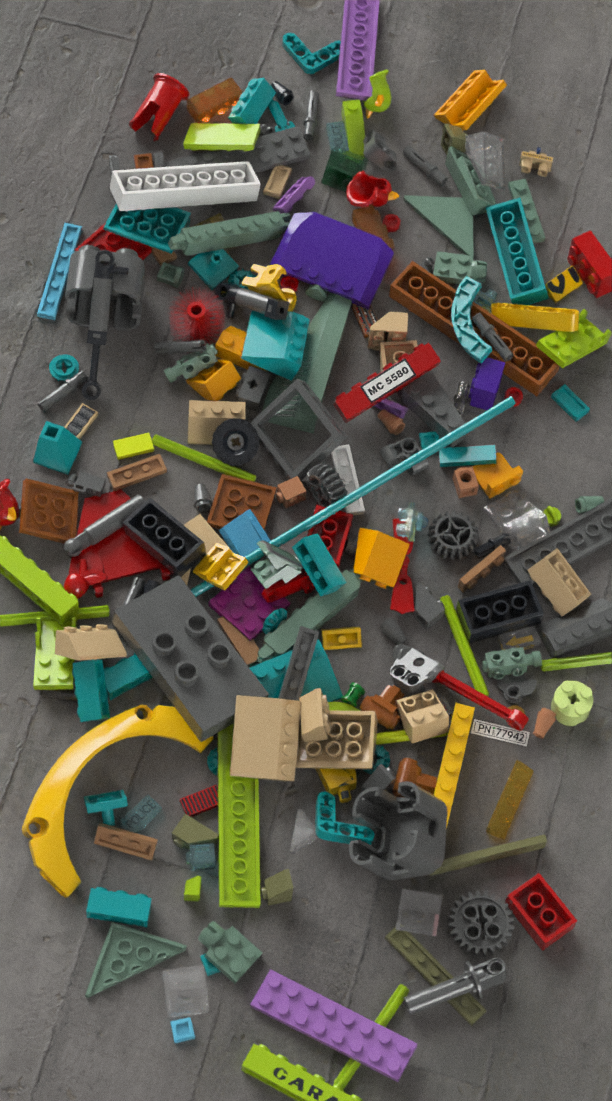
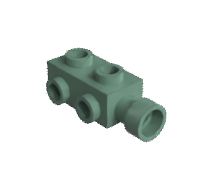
(195, 364)
(509, 661)

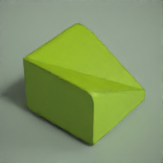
(193, 889)

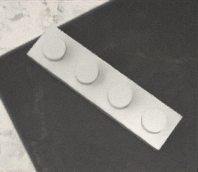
(345, 467)

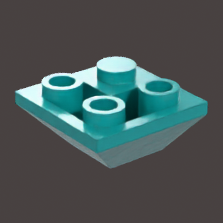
(56, 448)

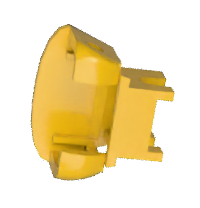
(267, 284)

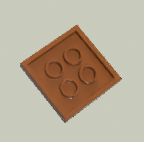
(237, 496)
(48, 511)

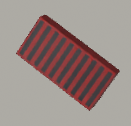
(200, 801)

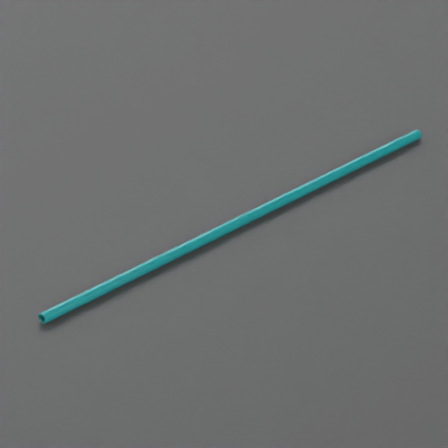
(373, 484)

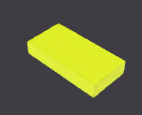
(133, 446)

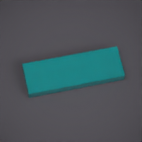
(467, 456)

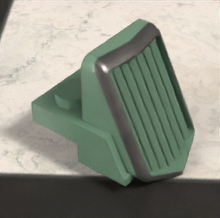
(276, 566)

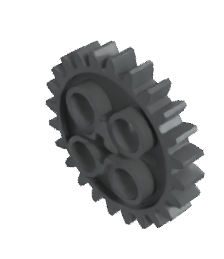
(499, 922)

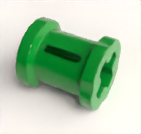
(353, 694)

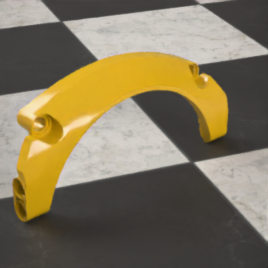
(49, 802)

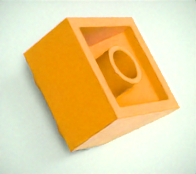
(215, 381)

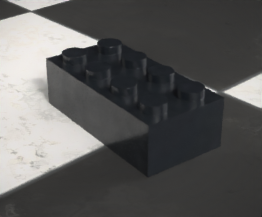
(164, 537)
(499, 611)

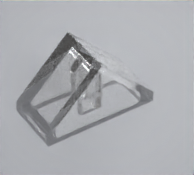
(303, 833)

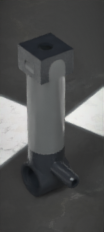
(236, 295)

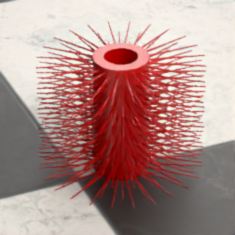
(197, 318)

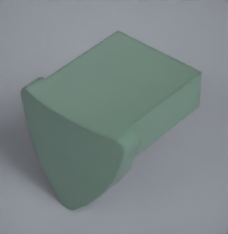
(171, 274)
(316, 292)

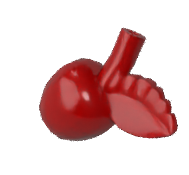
(79, 583)

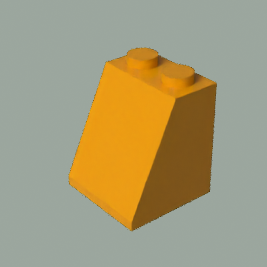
(379, 557)

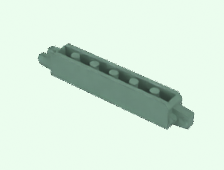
(230, 233)
(312, 615)

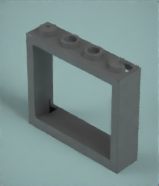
(322, 413)

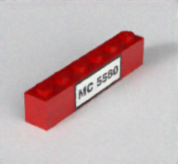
(387, 382)

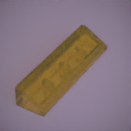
(509, 800)

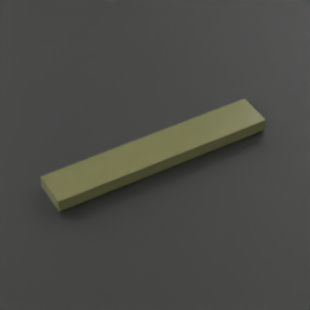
(491, 854)
(433, 972)

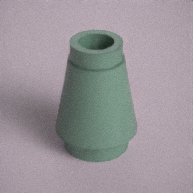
(586, 503)

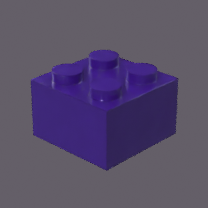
(486, 383)

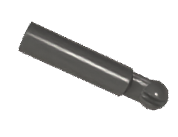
(103, 527)

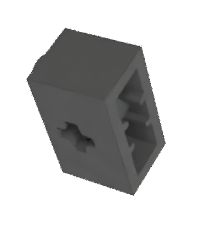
(255, 379)

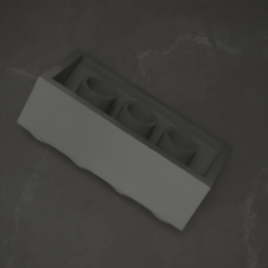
(577, 628)

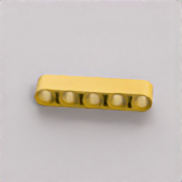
(537, 317)

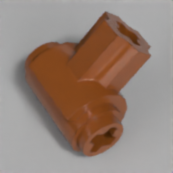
(384, 706)
(411, 772)

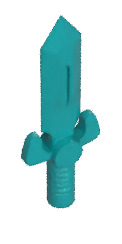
(279, 116)

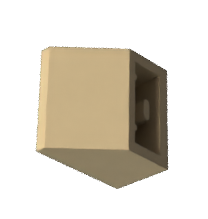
(388, 329)
(314, 716)
(423, 716)

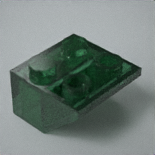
(342, 168)

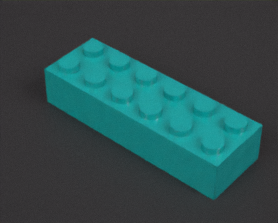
(517, 252)

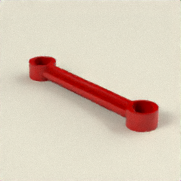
(514, 717)

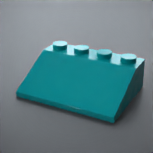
(149, 226)
(276, 343)
(319, 675)

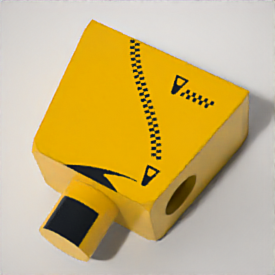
(338, 782)

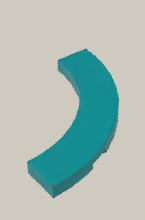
(462, 321)

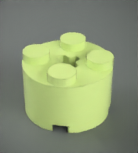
(575, 693)

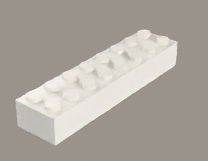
(184, 186)

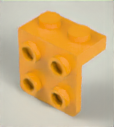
(497, 477)

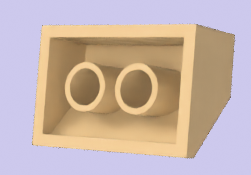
(207, 415)
(559, 582)
(89, 643)

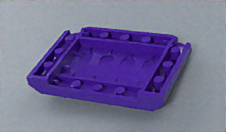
(334, 257)

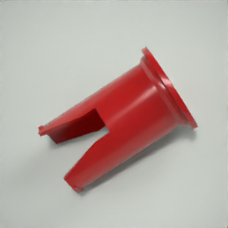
(161, 103)

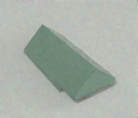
(473, 192)

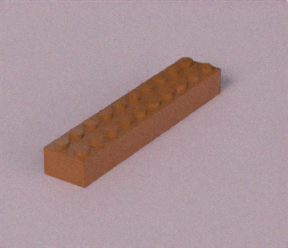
(433, 301)

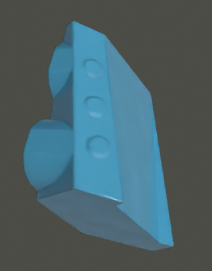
(244, 534)

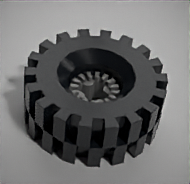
(223, 445)

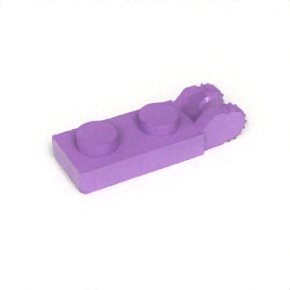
(294, 194)

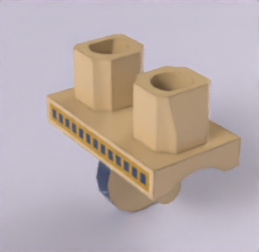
(537, 161)

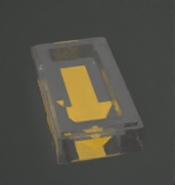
(520, 638)

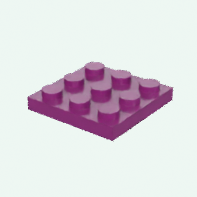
(244, 606)

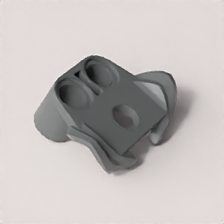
(410, 677)

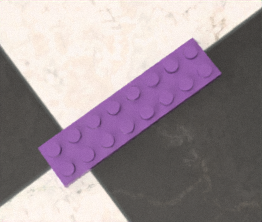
(357, 49)
(334, 1025)

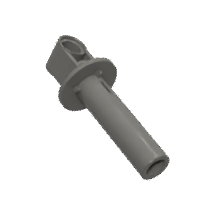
(474, 979)

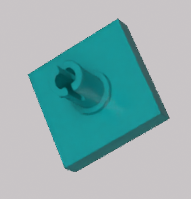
(213, 267)
(106, 803)

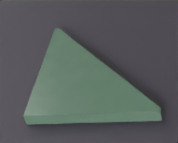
(449, 217)
(127, 954)

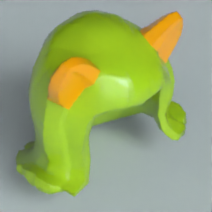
(381, 94)

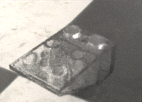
(518, 519)

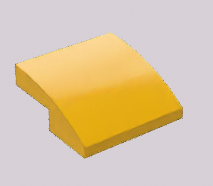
(220, 566)

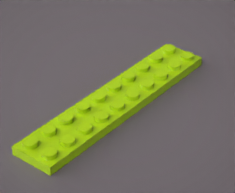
(237, 831)

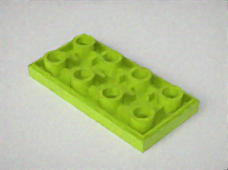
(221, 136)

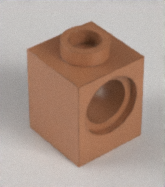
(465, 489)
(291, 492)

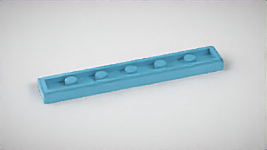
(59, 272)

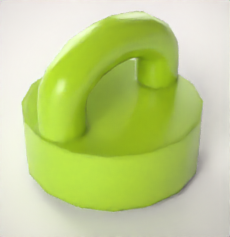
(553, 515)

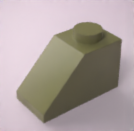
(453, 137)
(192, 832)
(278, 888)

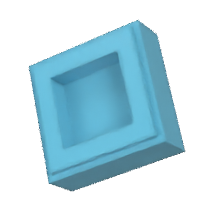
(182, 1030)

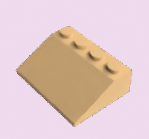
(265, 738)
(348, 745)

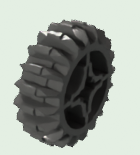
(325, 485)
(445, 542)

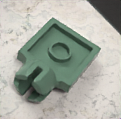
(455, 267)
(228, 950)

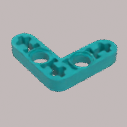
(308, 57)
(326, 826)

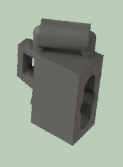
(87, 483)

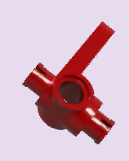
(280, 589)

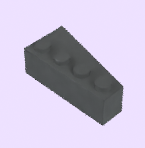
(432, 405)

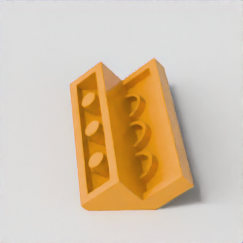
(470, 100)

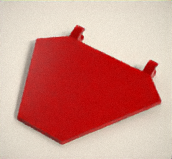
(118, 551)

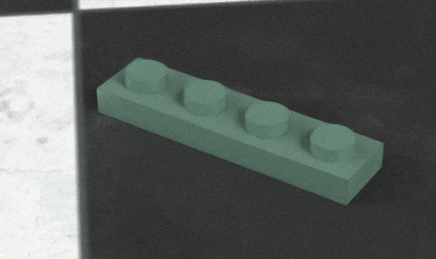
(520, 189)

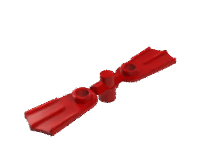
(402, 595)

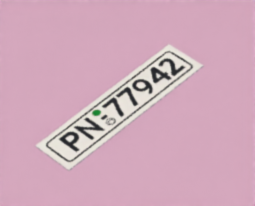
(500, 732)

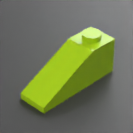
(354, 125)

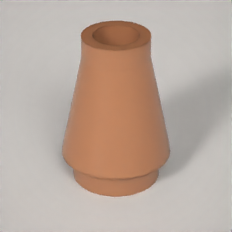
(392, 422)
(544, 721)

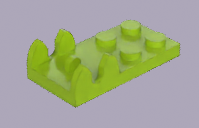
(571, 346)
(51, 670)

